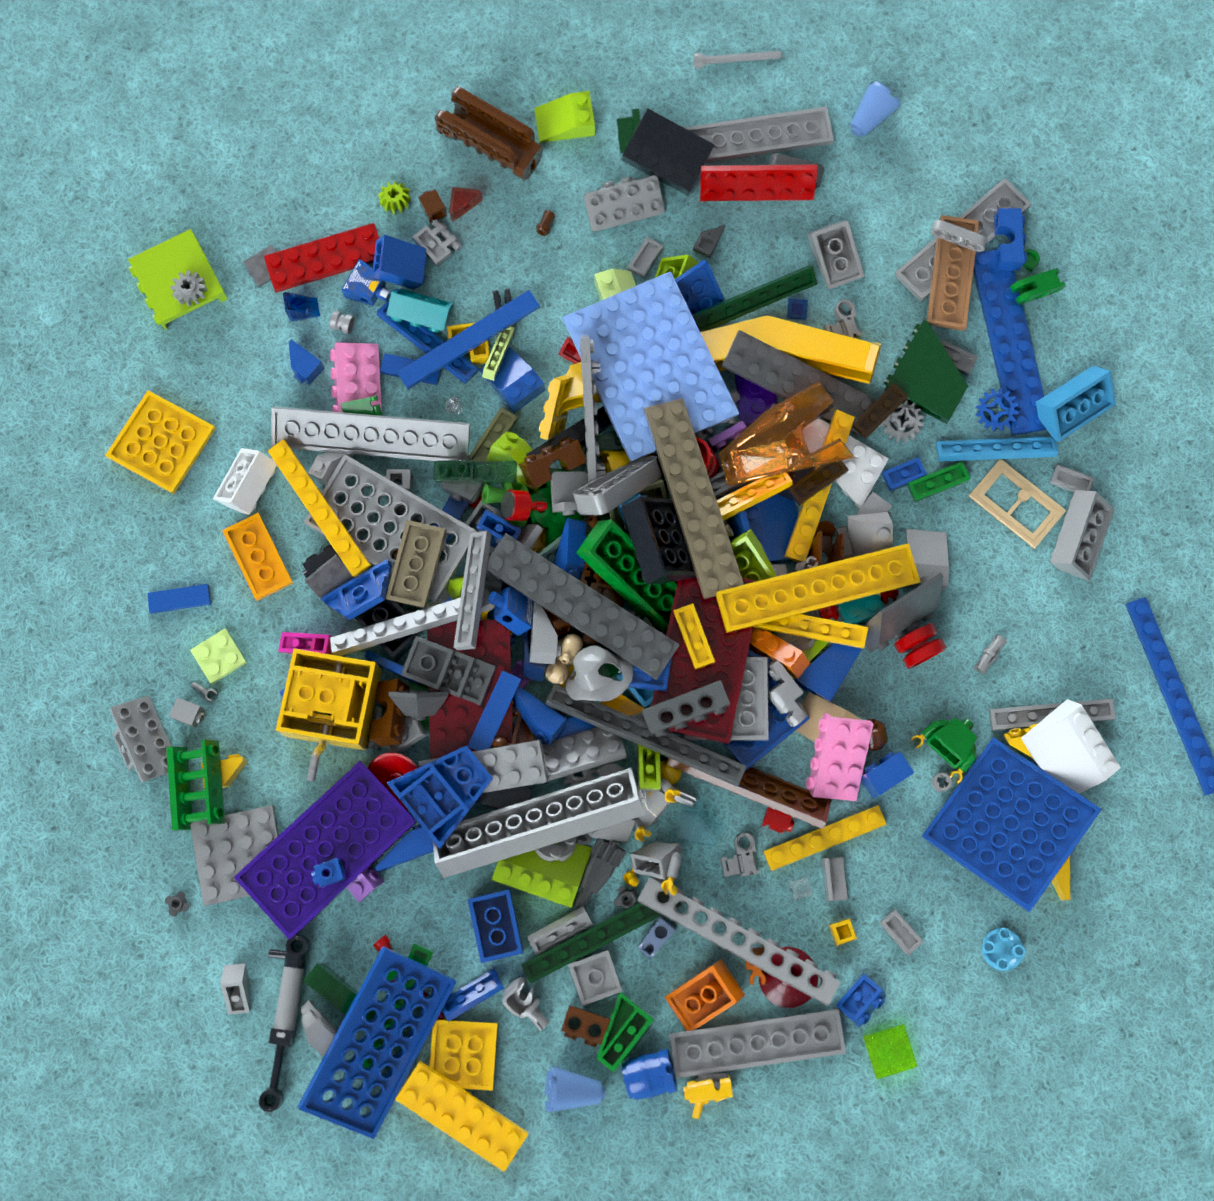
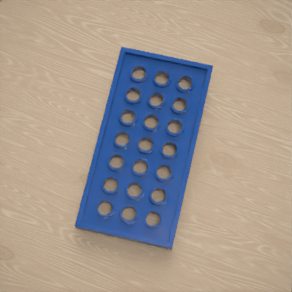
(401, 1064)

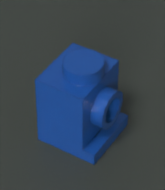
(336, 873)

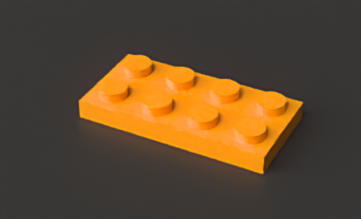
(257, 556)

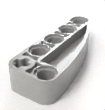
(616, 486)

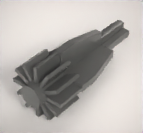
(600, 867)

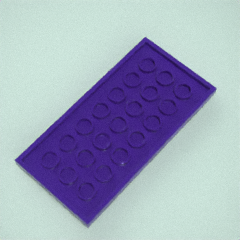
(348, 822)

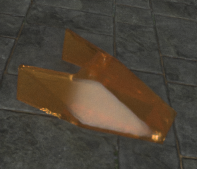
(777, 443)

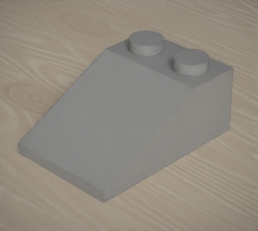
(836, 254)
(929, 554)

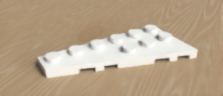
(863, 468)

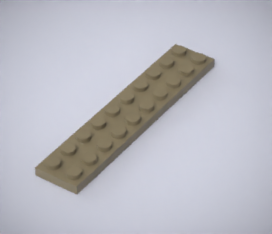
(693, 497)

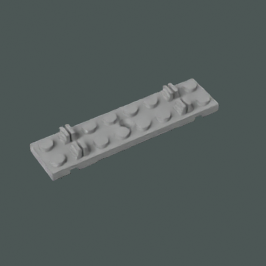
(593, 467)

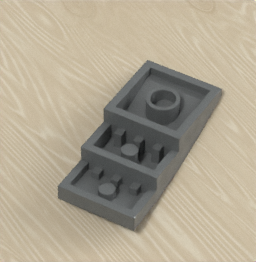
(449, 670)

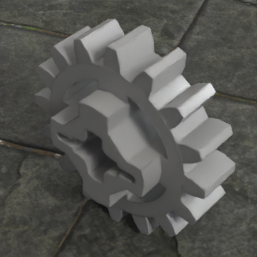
(910, 422)

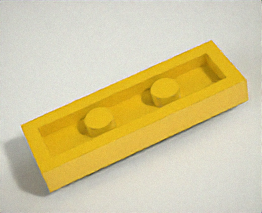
(694, 636)

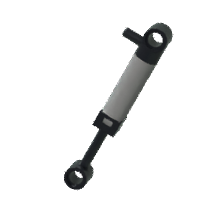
(284, 1030)

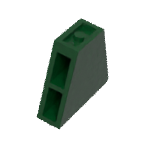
(928, 375)

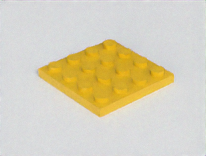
(160, 442)

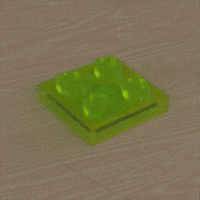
(889, 1051)

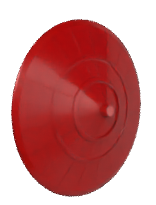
(389, 767)

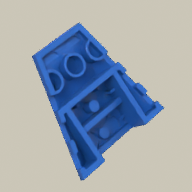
(442, 791)

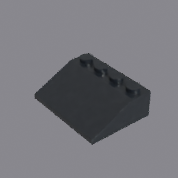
(667, 152)
(658, 540)

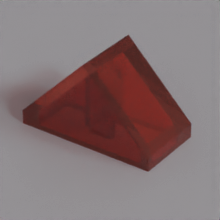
(462, 201)

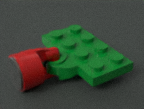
(518, 506)

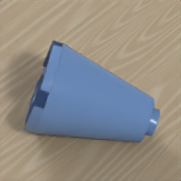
(873, 109)
(571, 1090)

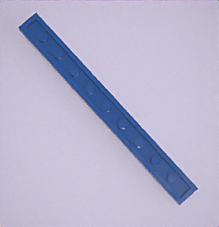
(1173, 692)

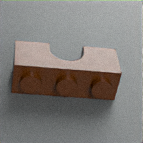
(536, 467)
(390, 727)

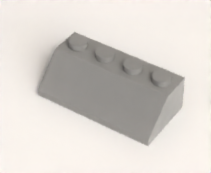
(1082, 534)

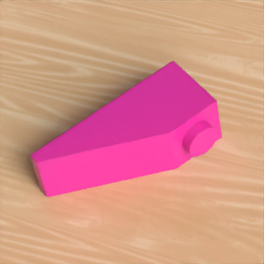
(303, 641)

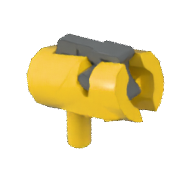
(707, 1088)

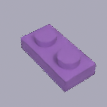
(720, 440)

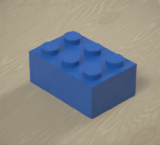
(495, 926)

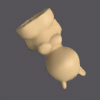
(569, 648)

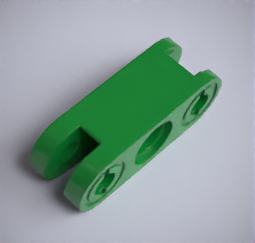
(1037, 286)

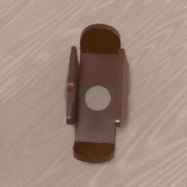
(823, 543)

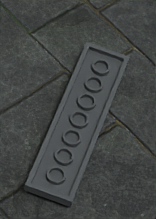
(789, 376)

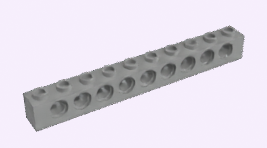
(823, 993)

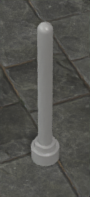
(701, 60)

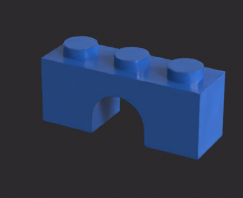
(1010, 224)

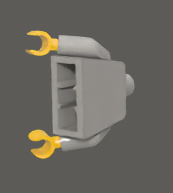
(654, 805)
(658, 861)

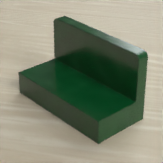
(626, 128)

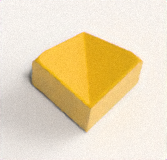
(842, 932)

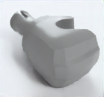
(523, 1004)

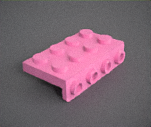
(355, 373)
(839, 758)

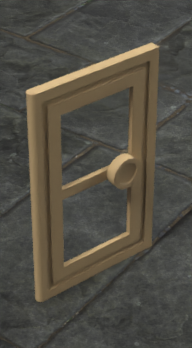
(1028, 490)

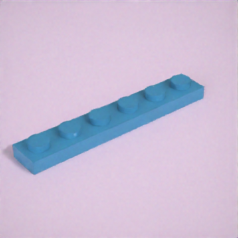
(996, 449)

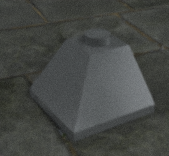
(418, 702)

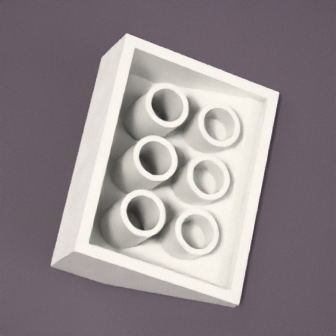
(1071, 748)

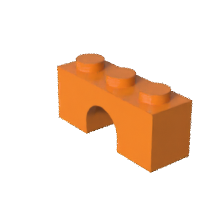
(773, 647)

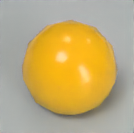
(669, 773)

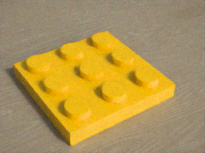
(465, 1052)

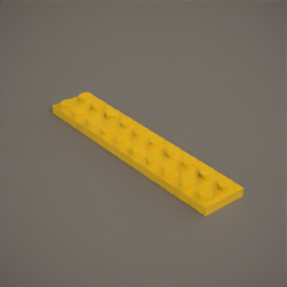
(817, 587)

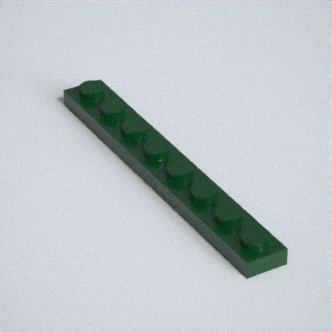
(755, 298)
(591, 940)

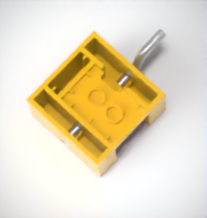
(337, 688)

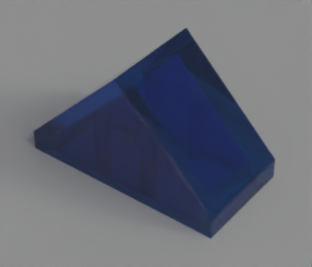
(300, 307)

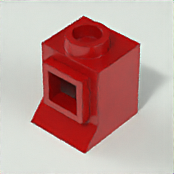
(777, 821)

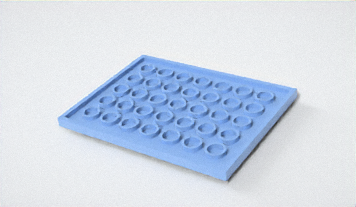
(648, 358)

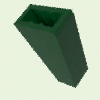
(333, 988)

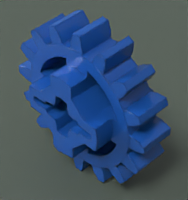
(999, 400)

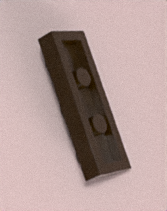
(879, 411)
(817, 481)

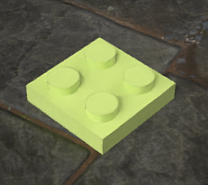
(218, 656)

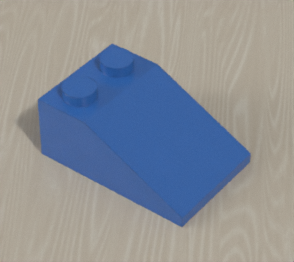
(516, 381)

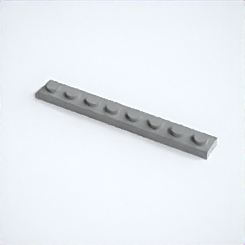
(400, 626)

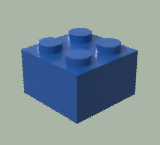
(886, 775)

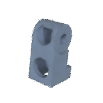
(656, 937)

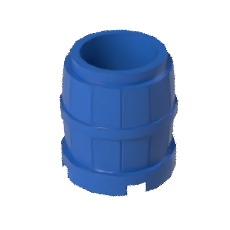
(649, 1075)

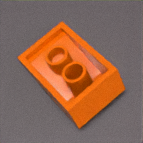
(705, 996)

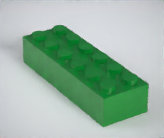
(613, 558)

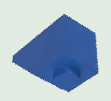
(304, 364)
(497, 528)

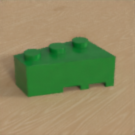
(623, 1033)

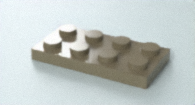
(416, 564)

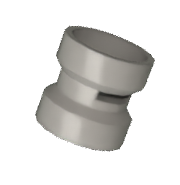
(342, 322)

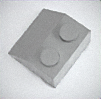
(870, 532)

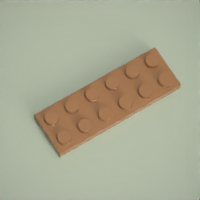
(951, 280)

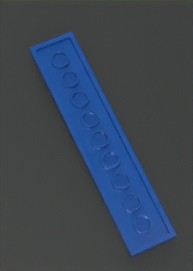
(1009, 341)

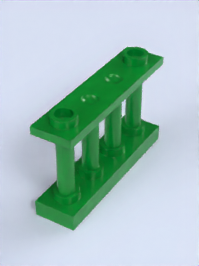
(180, 786)

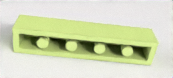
(498, 353)

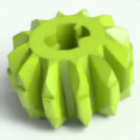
(401, 199)

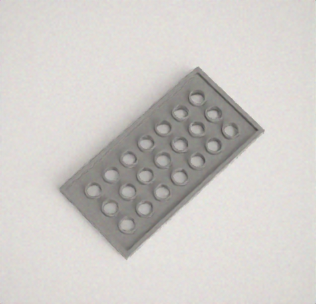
(377, 531)

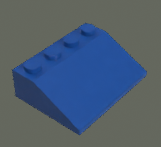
(773, 525)

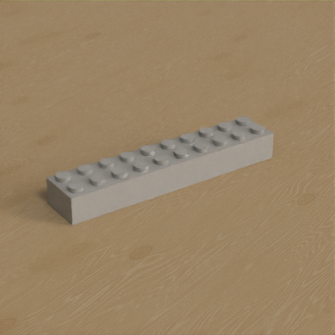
(540, 822)

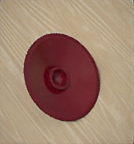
(779, 991)

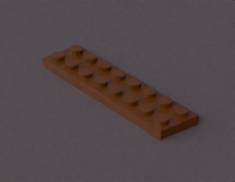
(771, 792)

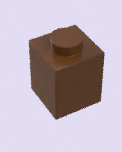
(432, 205)

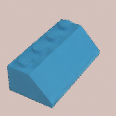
(1076, 402)

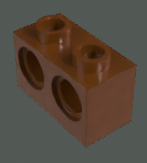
(587, 1019)

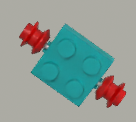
(859, 609)

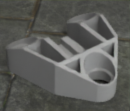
(317, 1028)

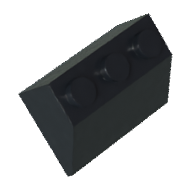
(384, 611)

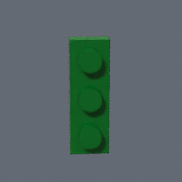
(938, 481)

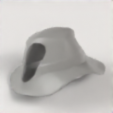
(587, 681)

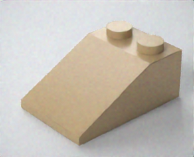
(815, 708)

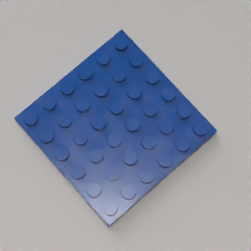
(1011, 824)

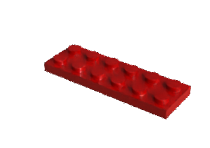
(758, 182)
(321, 257)

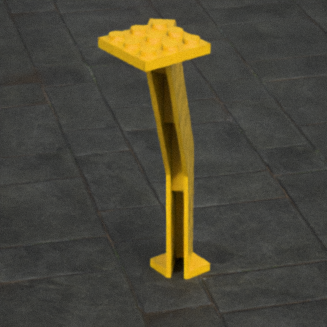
(815, 347)

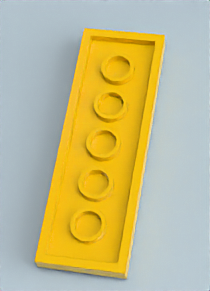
(462, 1116)

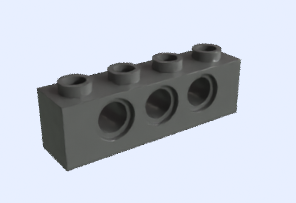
(713, 691)

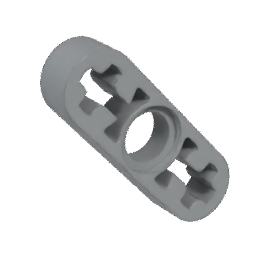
(959, 235)

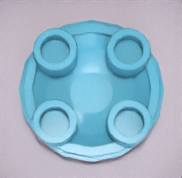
(1002, 949)

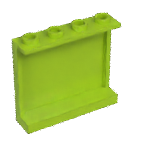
(164, 262)

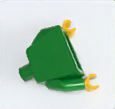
(953, 742)

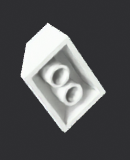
(245, 481)

